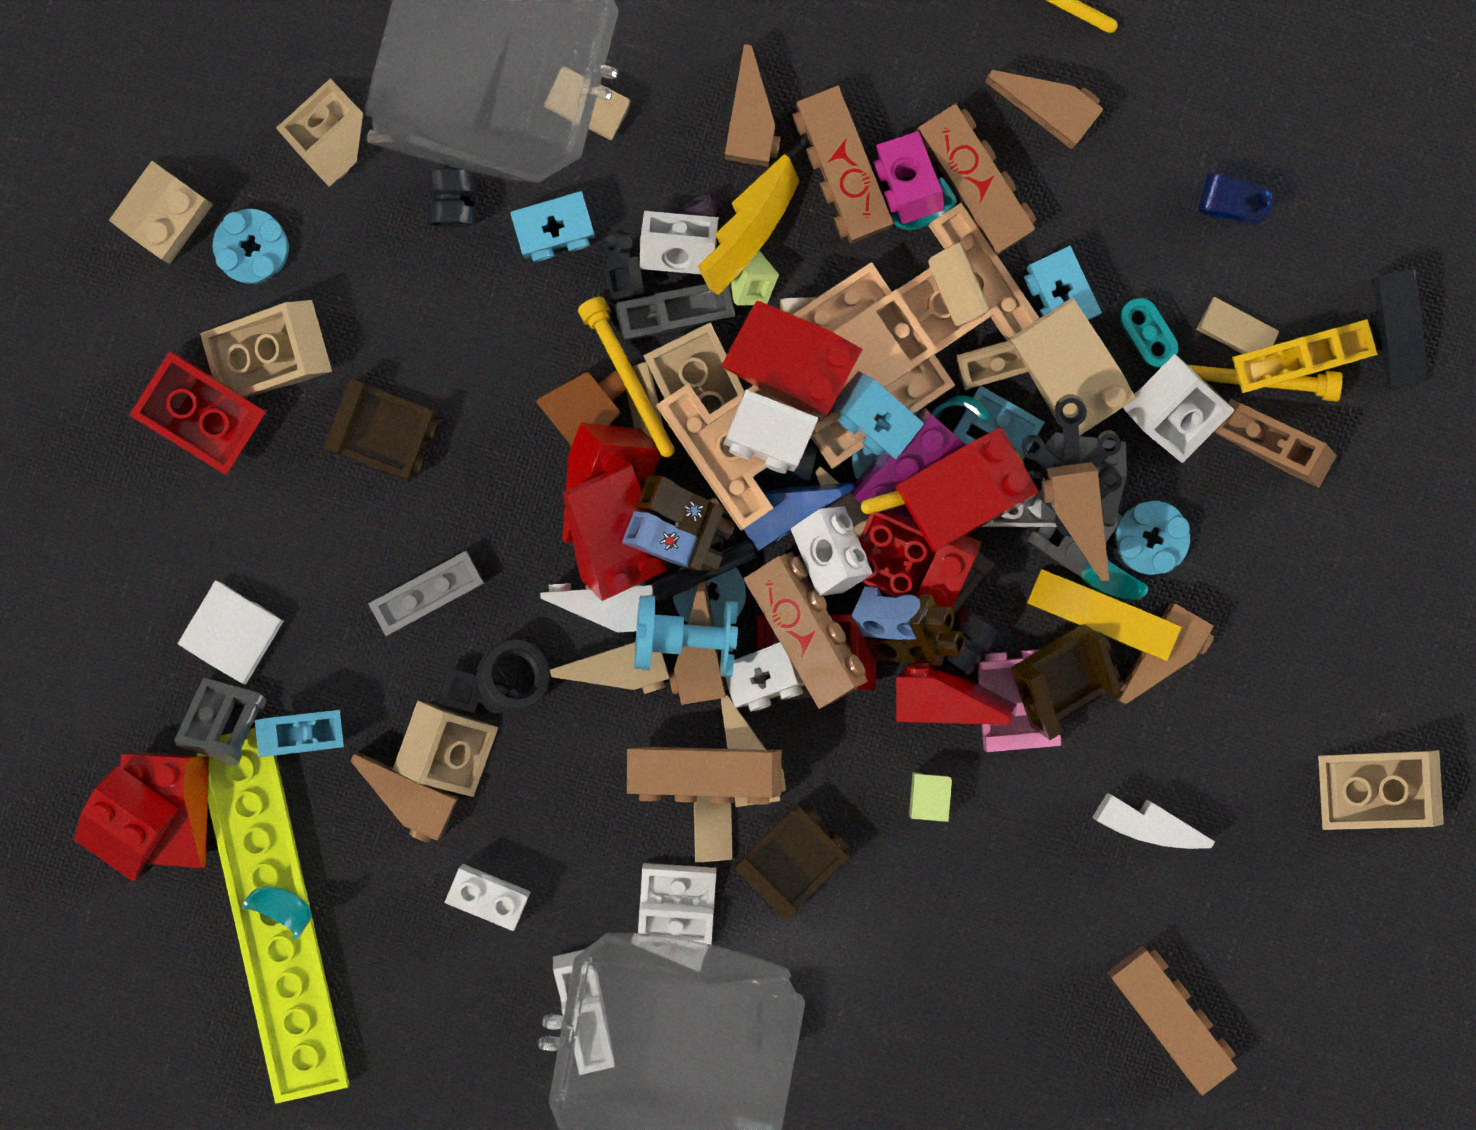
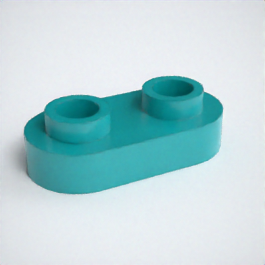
(1149, 332)

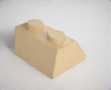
(160, 212)
(445, 749)

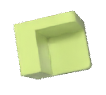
(754, 282)
(930, 797)

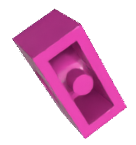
(908, 158)

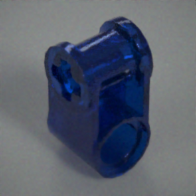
(1227, 199)

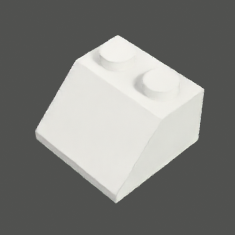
(1178, 408)
(769, 432)

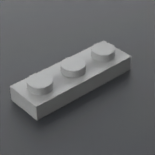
(426, 593)

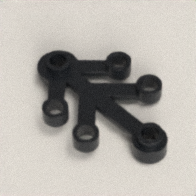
(1071, 451)

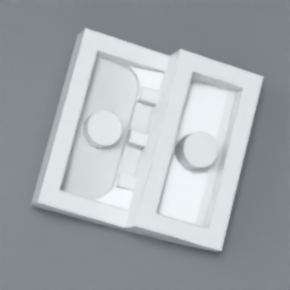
(230, 632)
(677, 901)

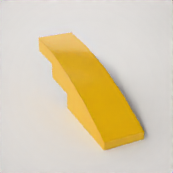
(757, 215)
(1304, 356)
(1104, 615)

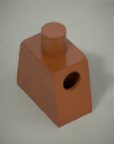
(583, 402)

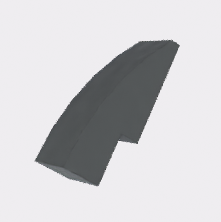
(672, 311)

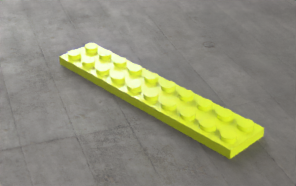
(281, 972)

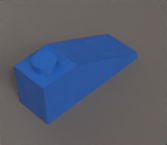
(791, 507)

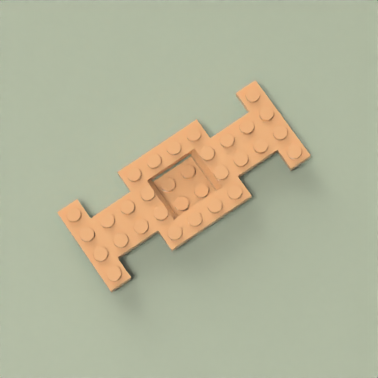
(898, 339)

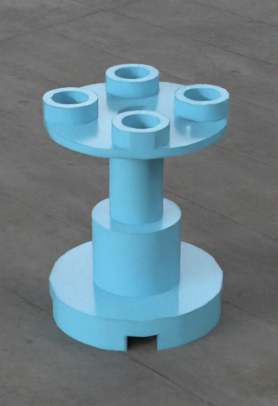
(670, 634)

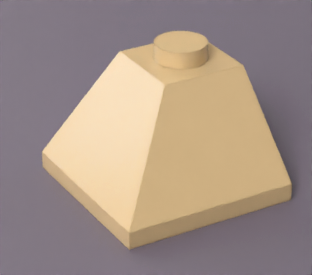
(325, 132)

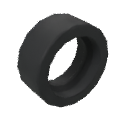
(535, 659)

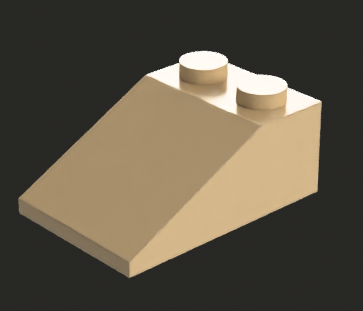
(268, 349)
(1071, 359)
(696, 361)
(1381, 790)

